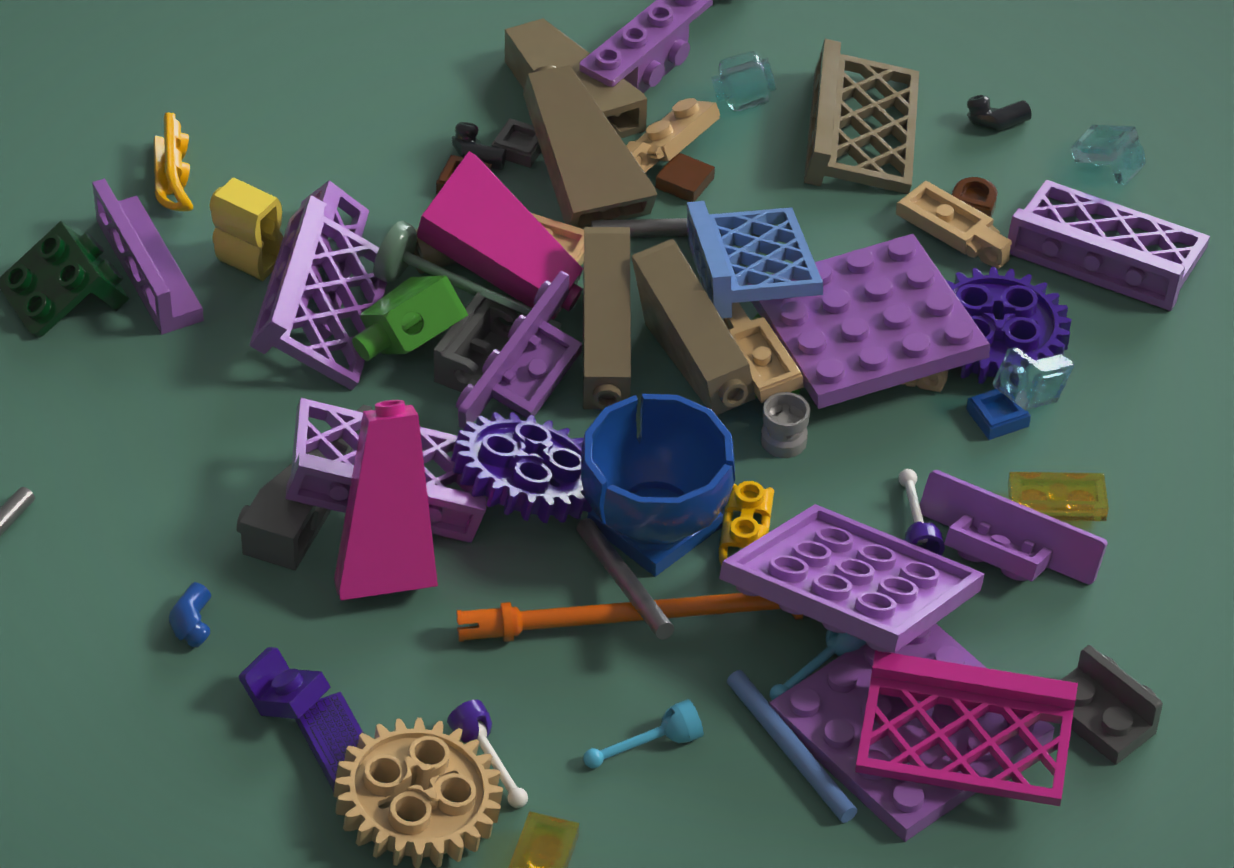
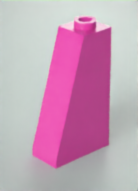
(495, 235)
(387, 515)

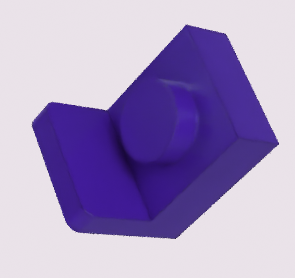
(281, 690)

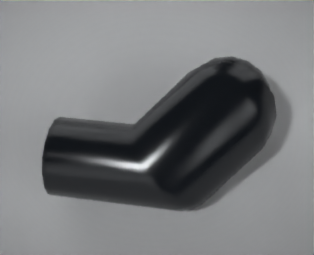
(997, 118)
(466, 141)

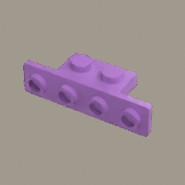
(646, 45)
(529, 362)
(1009, 533)

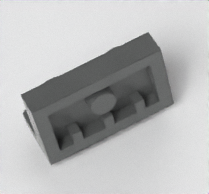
(1111, 706)

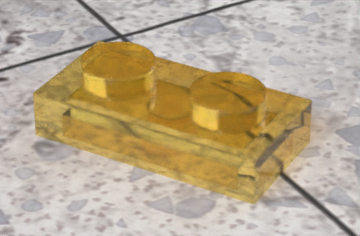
(1061, 494)
(545, 842)

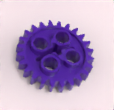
(1012, 316)
(522, 466)

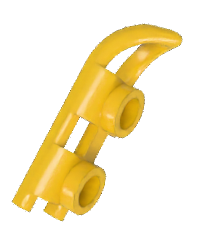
(169, 170)
(748, 499)

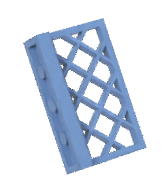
(719, 262)

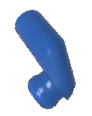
(186, 616)

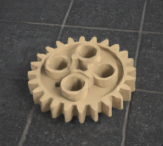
(421, 778)

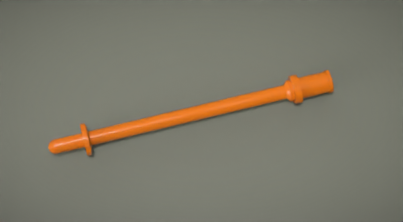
(510, 621)

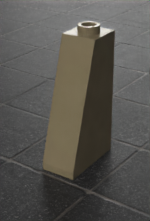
(542, 44)
(583, 152)
(606, 316)
(691, 328)

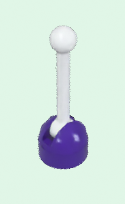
(919, 531)
(477, 724)

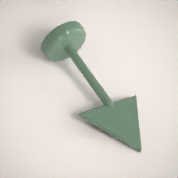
(398, 252)

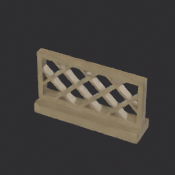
(829, 142)

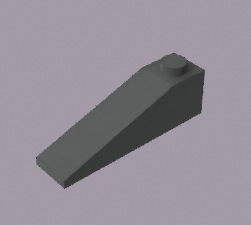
(282, 528)

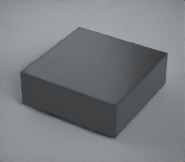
(519, 141)

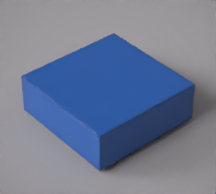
(997, 414)

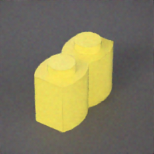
(246, 228)

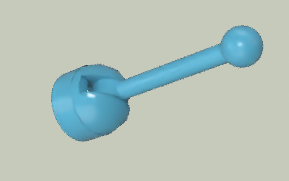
(836, 644)
(677, 724)

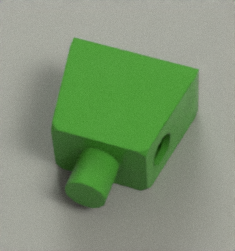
(409, 317)

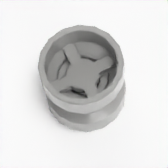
(785, 424)

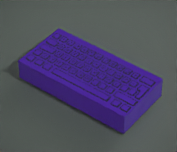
(329, 731)

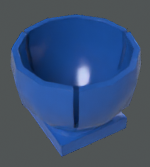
(661, 489)

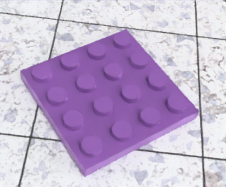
(876, 325)
(852, 578)
(829, 717)

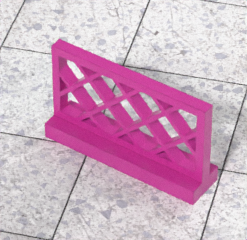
(964, 689)

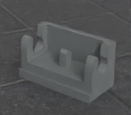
(470, 342)

